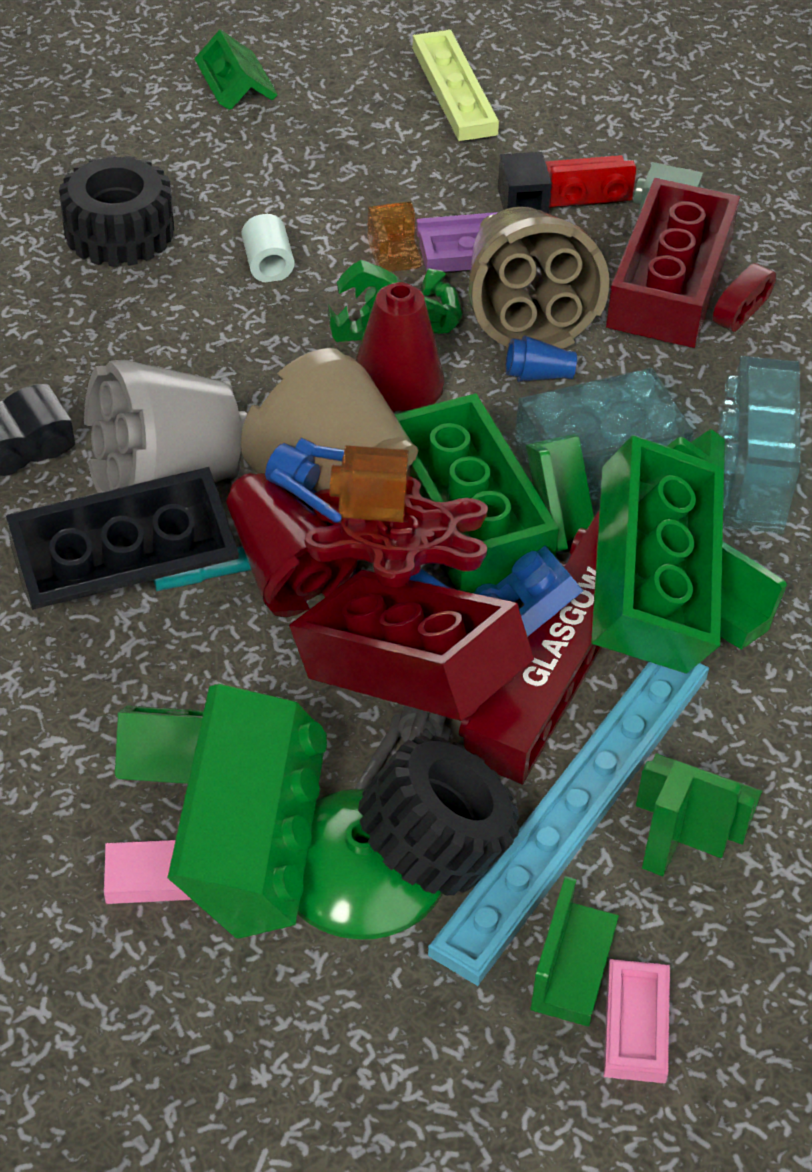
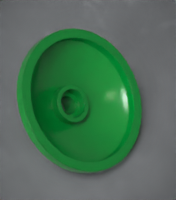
(348, 884)

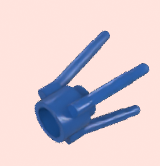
(296, 472)

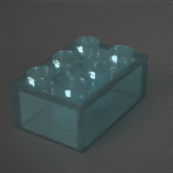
(603, 417)
(760, 443)

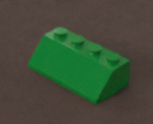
(249, 810)

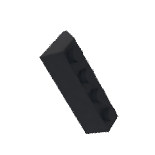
(120, 538)

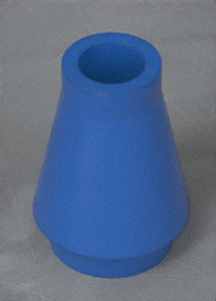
(537, 360)

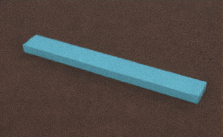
(563, 821)

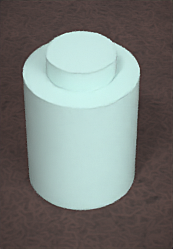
(267, 248)

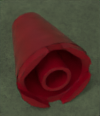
(402, 349)
(273, 536)

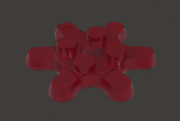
(398, 549)

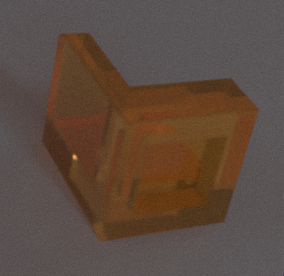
(392, 236)

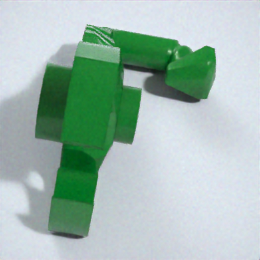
(363, 274)

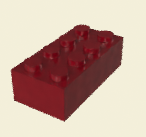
(672, 262)
(413, 644)

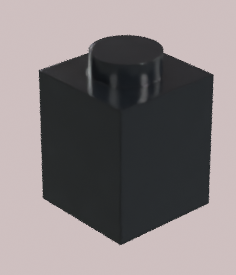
(524, 181)

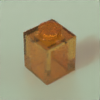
(371, 483)

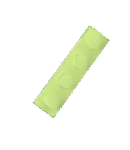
(455, 85)

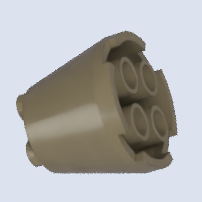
(535, 277)
(327, 402)

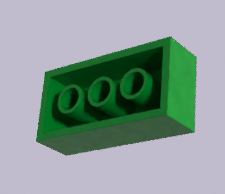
(468, 458)
(659, 556)

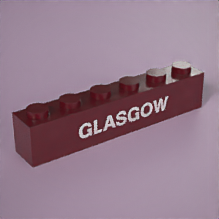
(522, 715)

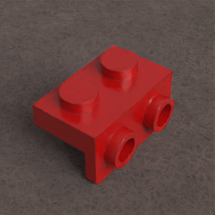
(591, 180)

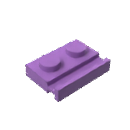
(449, 240)

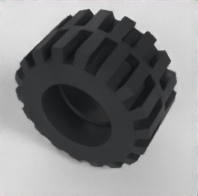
(117, 210)
(438, 815)

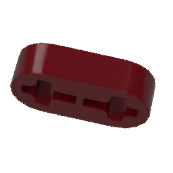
(744, 297)

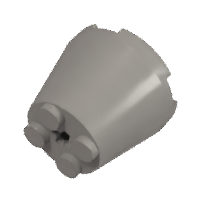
(159, 424)

